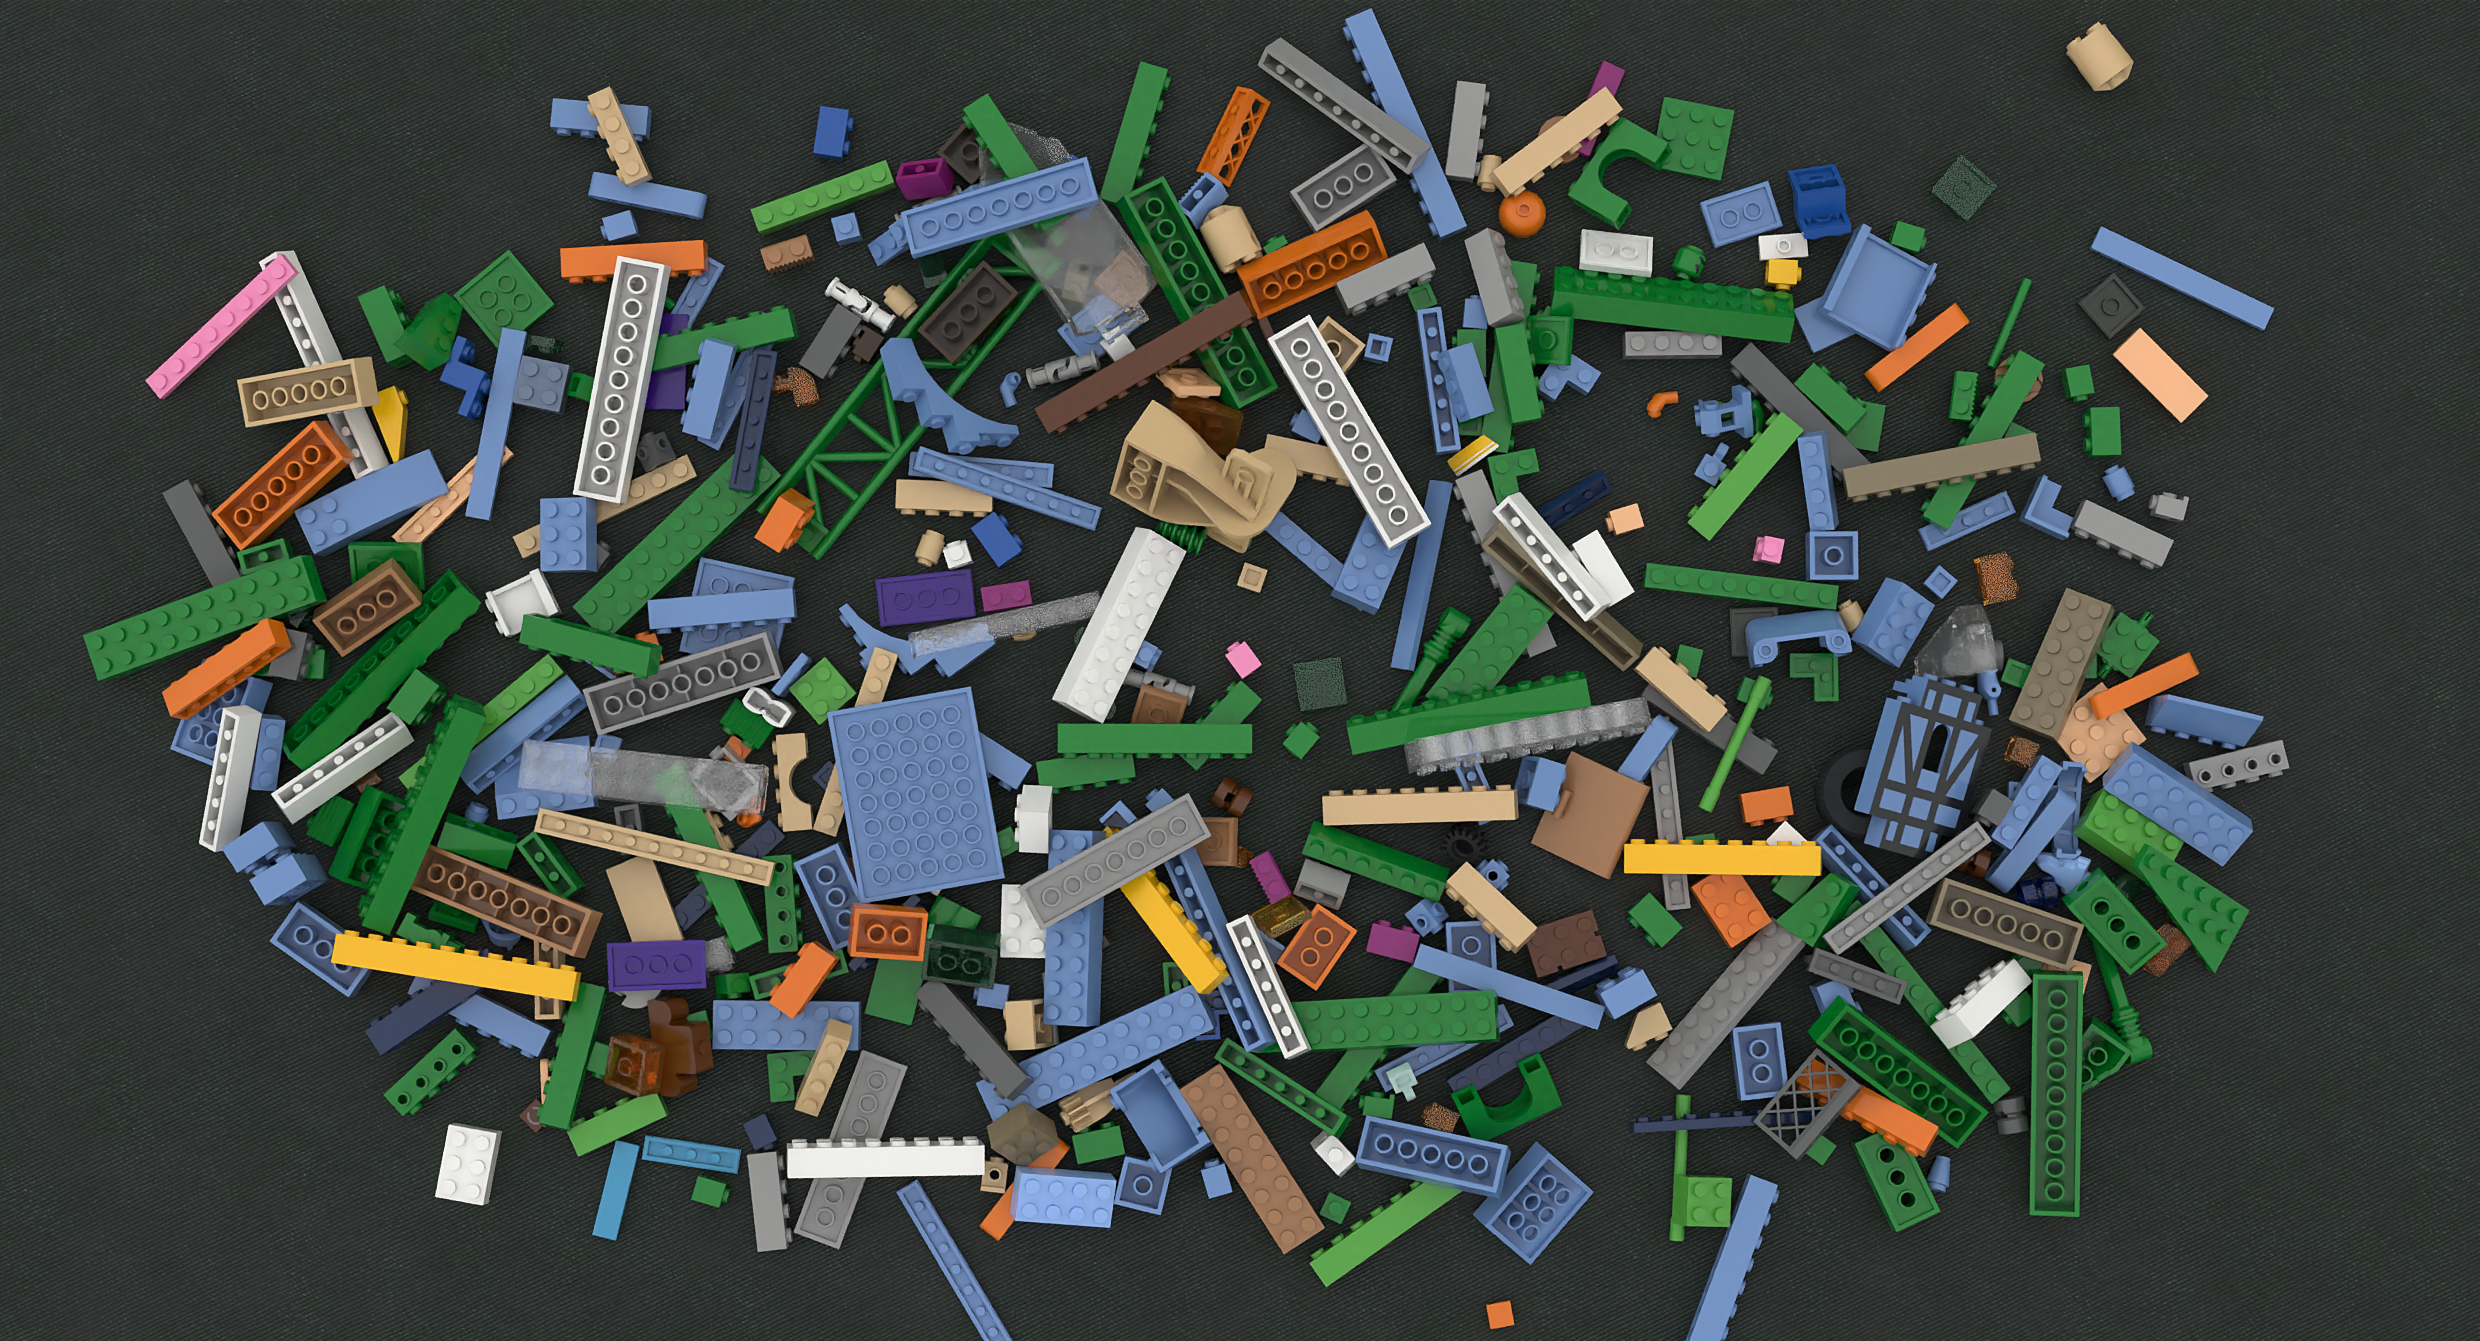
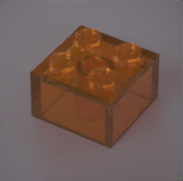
(635, 1064)

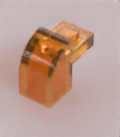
(801, 383)

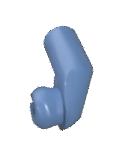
(1008, 387)

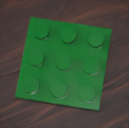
(1696, 137)
(504, 298)

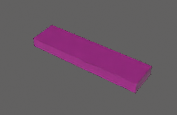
(1608, 76)

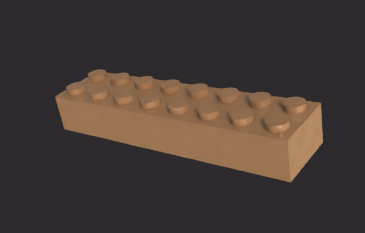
(507, 901)
(1252, 1158)

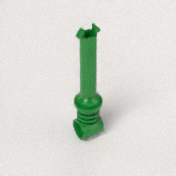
(1452, 625)
(2123, 1014)

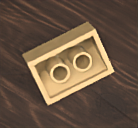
(1341, 343)

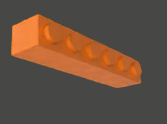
(600, 261)
(226, 669)
(1876, 1113)

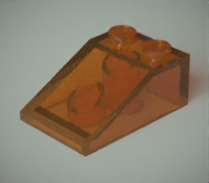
(1210, 420)

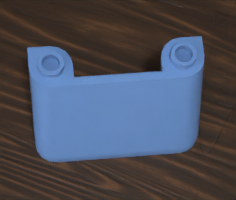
(1765, 632)
(1160, 1116)

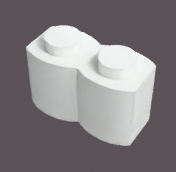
(774, 710)

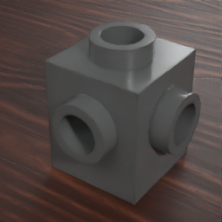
(654, 451)

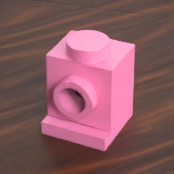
(1768, 550)

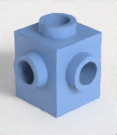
(1499, 867)
(1427, 916)

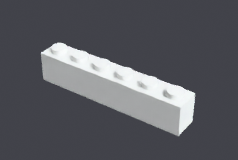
(1552, 556)
(342, 767)
(230, 776)
(1268, 987)

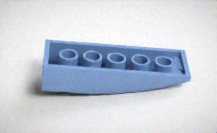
(371, 502)

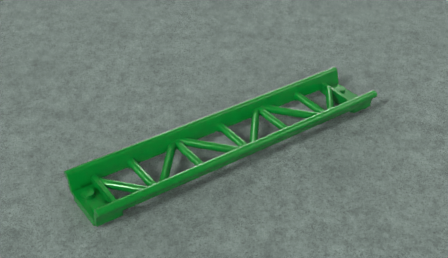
(815, 536)

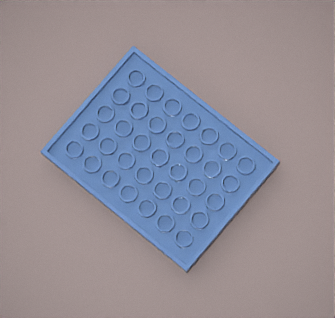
(916, 795)

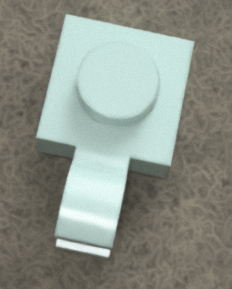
(1403, 1080)

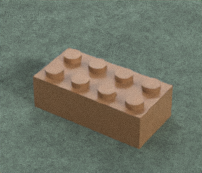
(367, 607)

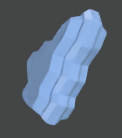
(2065, 872)

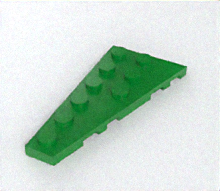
(2197, 908)

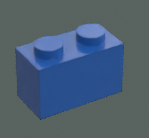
(833, 133)
(997, 539)

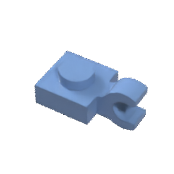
(1711, 466)

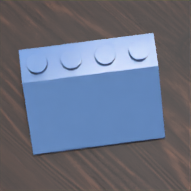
(2201, 720)
(199, 734)
(517, 803)
(1534, 1203)

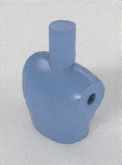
(1990, 689)

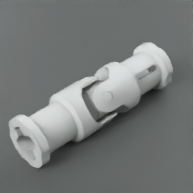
(857, 304)

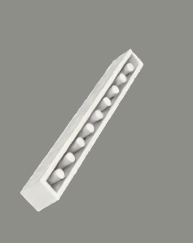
(316, 348)

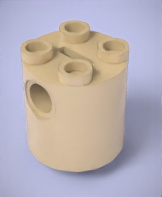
(2100, 58)
(1230, 238)

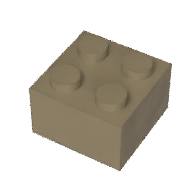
(1022, 1134)

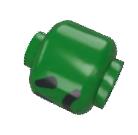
(1689, 263)

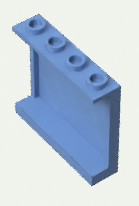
(1876, 289)

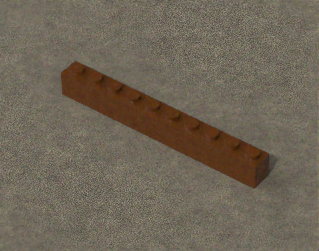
(1145, 362)

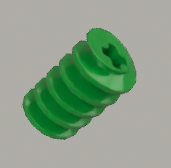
(1183, 534)

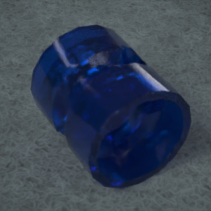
(2037, 894)

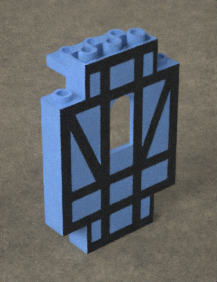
(1911, 803)

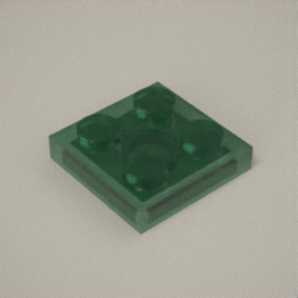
(1963, 188)
(1320, 684)

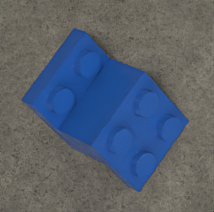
(1819, 201)
(467, 379)

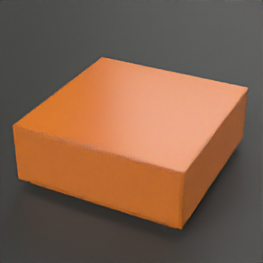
(1500, 1314)

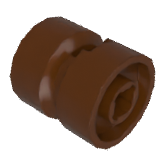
(1238, 803)
(1976, 864)

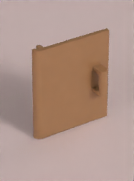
(1592, 815)

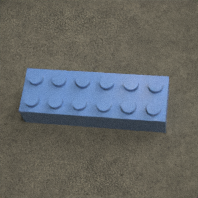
(2177, 804)
(764, 1027)
(1433, 1156)

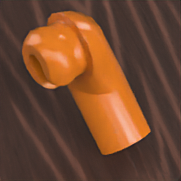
(1658, 402)
(748, 820)

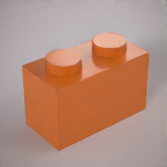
(1766, 804)

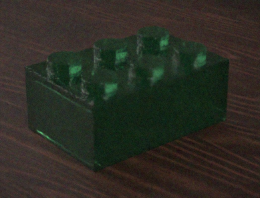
(961, 956)

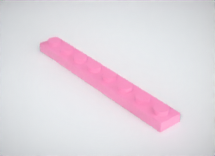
(222, 326)

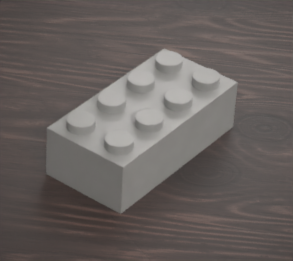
(1342, 187)
(1385, 279)

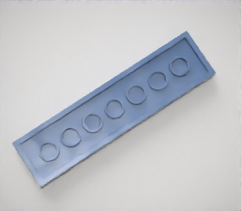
(1000, 207)

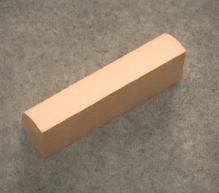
(2160, 375)

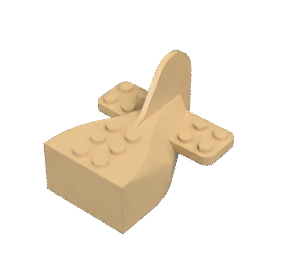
(1183, 481)

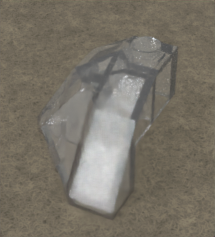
(1959, 646)

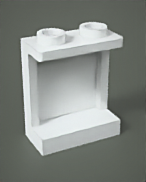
(521, 597)

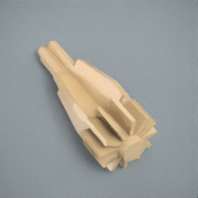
(1088, 1104)

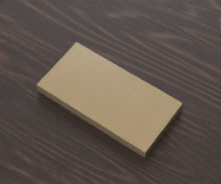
(644, 900)

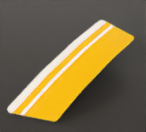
(1471, 454)

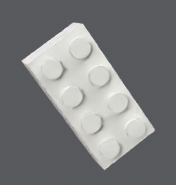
(1980, 1002)

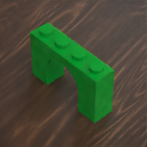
(1623, 141)
(1535, 1100)

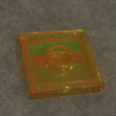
(1281, 916)

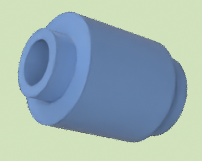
(2118, 482)

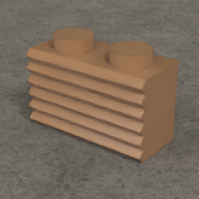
(787, 254)

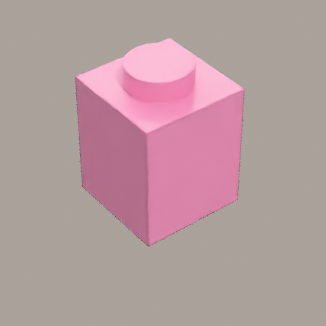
(1242, 659)

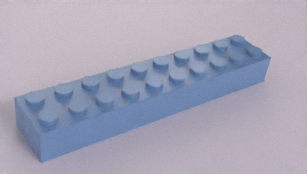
(1107, 1049)

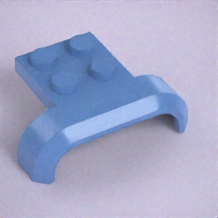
(2070, 781)

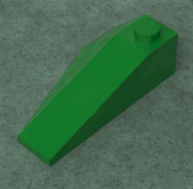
(2101, 1053)

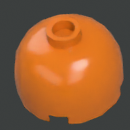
(1522, 214)

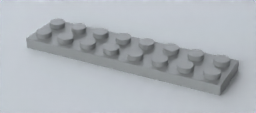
(1114, 861)
(1725, 1003)
(861, 1116)

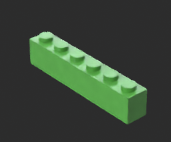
(823, 198)
(1745, 475)

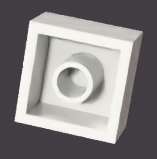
(1034, 818)

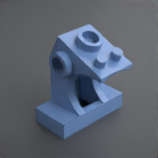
(1710, 414)

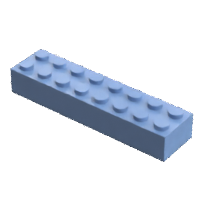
(1074, 946)

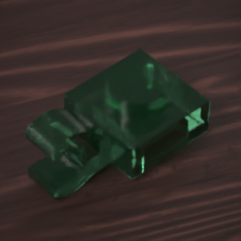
(545, 344)

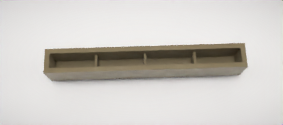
(1941, 466)
(1600, 631)

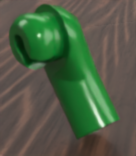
(1757, 415)

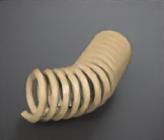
(1024, 637)

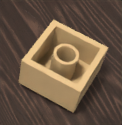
(1026, 1025)

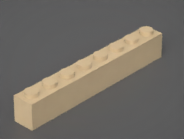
(1420, 807)

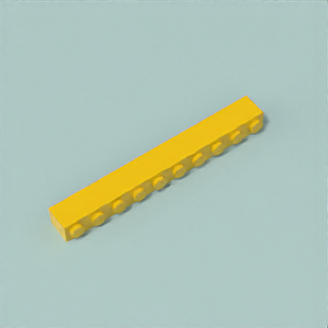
(456, 967)

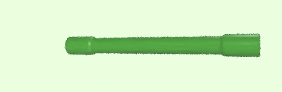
(1756, 697)
(1682, 1107)

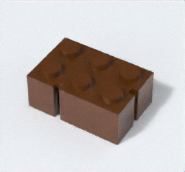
(1565, 943)

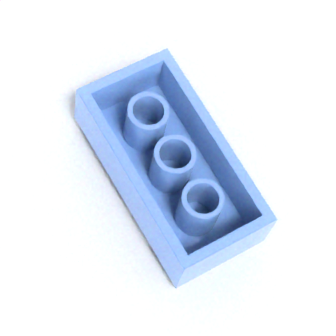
(1063, 1196)

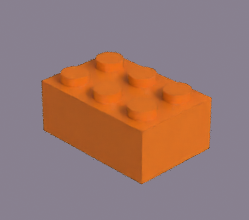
(785, 520)
(1730, 906)
(887, 932)
(1316, 947)
(803, 979)

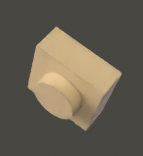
(1252, 577)

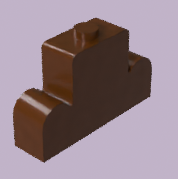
(685, 1042)

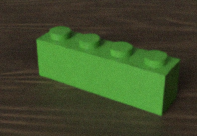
(617, 1122)

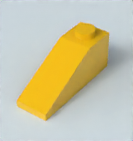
(392, 420)

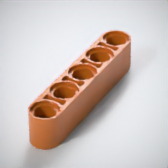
(1916, 347)
(2143, 686)
(999, 1218)

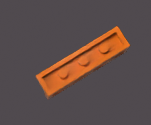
(1229, 133)

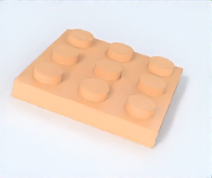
(2096, 741)

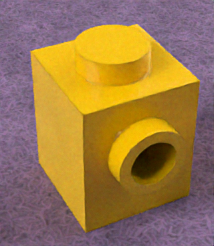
(1782, 274)

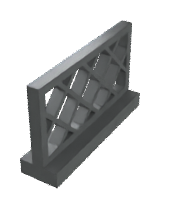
(1855, 975)
(1823, 1119)

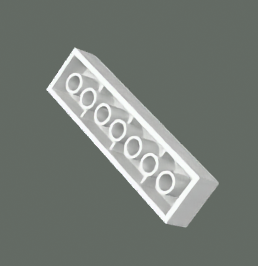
(1119, 625)
(885, 1158)

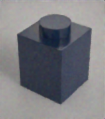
(761, 1132)

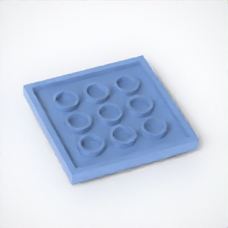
(723, 578)

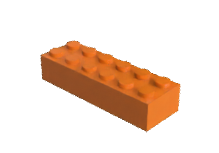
(1312, 264)
(283, 485)

